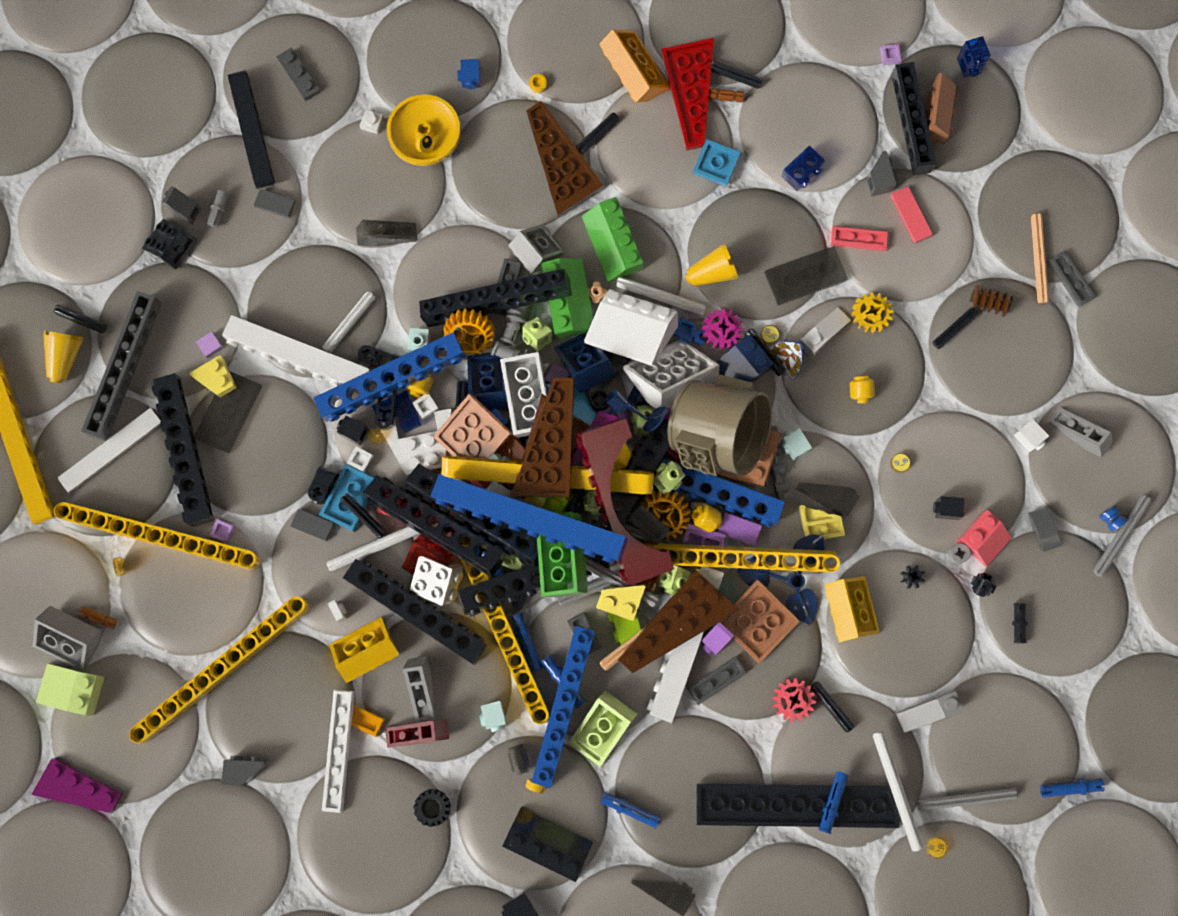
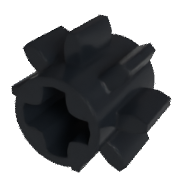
(907, 579)
(983, 584)

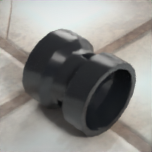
(599, 397)

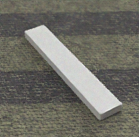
(110, 450)
(338, 751)

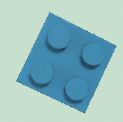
(716, 163)

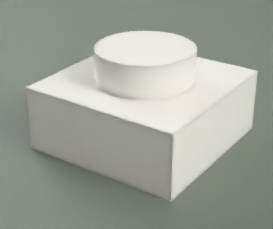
(371, 121)
(425, 406)
(360, 459)
(338, 610)

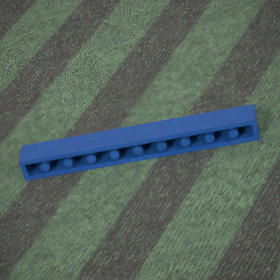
(529, 518)

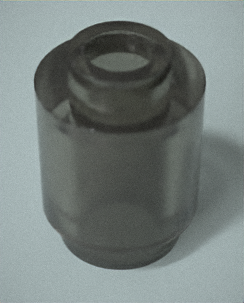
(519, 759)

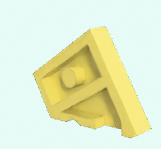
(215, 376)
(821, 523)
(621, 600)

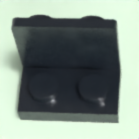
(169, 243)

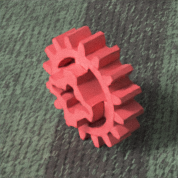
(799, 689)

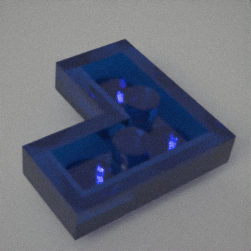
(404, 411)

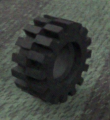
(419, 807)

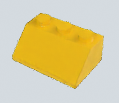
(852, 608)
(363, 650)

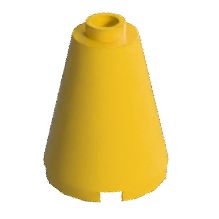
(712, 268)
(60, 354)

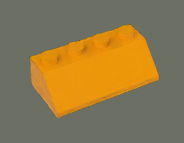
(634, 65)

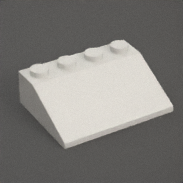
(632, 327)
(670, 372)

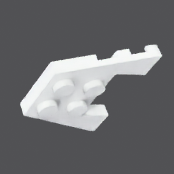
(418, 449)

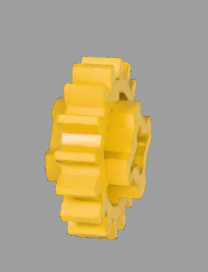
(872, 304)

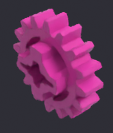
(727, 323)

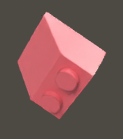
(985, 537)

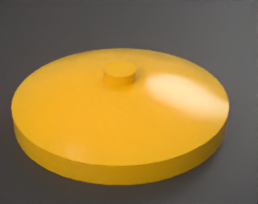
(420, 116)

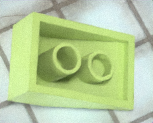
(70, 690)
(602, 728)

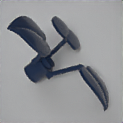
(620, 404)
(803, 603)

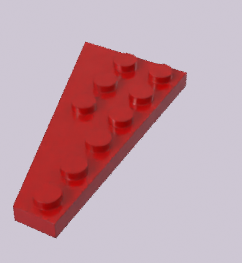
(689, 80)

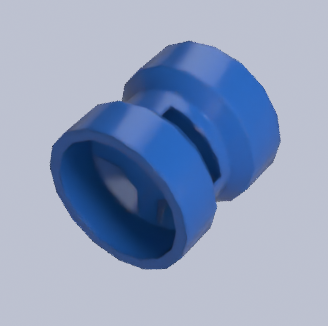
(1109, 515)

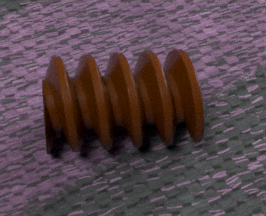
(991, 300)

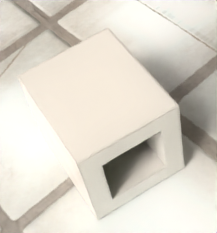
(1031, 436)

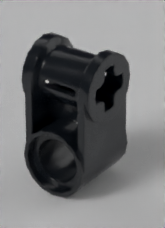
(322, 482)

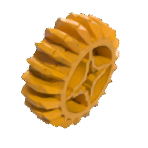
(471, 327)
(655, 502)

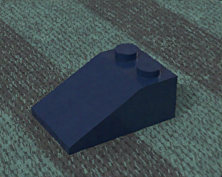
(745, 361)
(584, 363)
(487, 381)

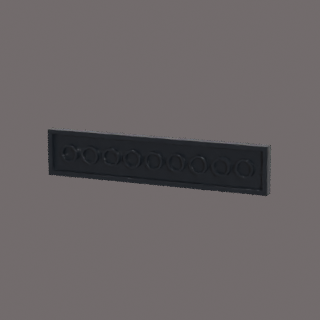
(793, 805)

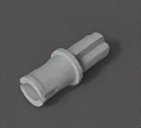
(217, 208)

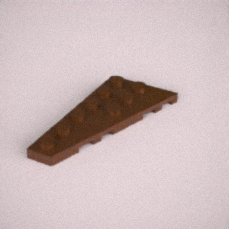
(685, 615)

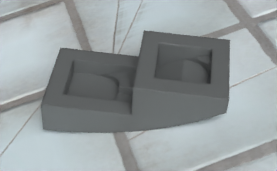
(1045, 528)

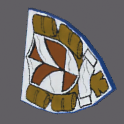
(790, 355)

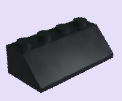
(548, 844)

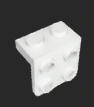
(436, 581)

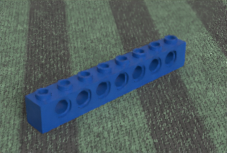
(326, 401)
(754, 498)
(563, 706)

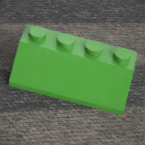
(612, 240)
(573, 313)
(560, 568)

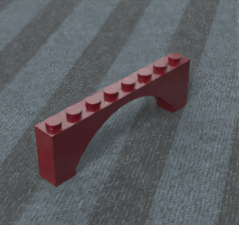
(600, 452)

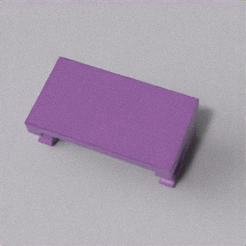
(739, 528)
(697, 536)

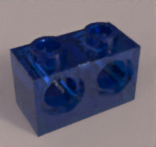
(973, 57)
(800, 166)

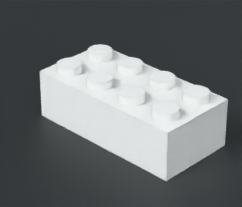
(523, 386)

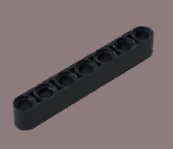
(251, 129)

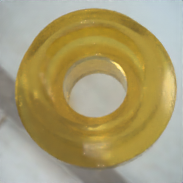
(375, 436)

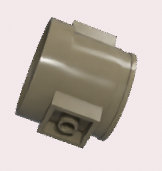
(720, 425)

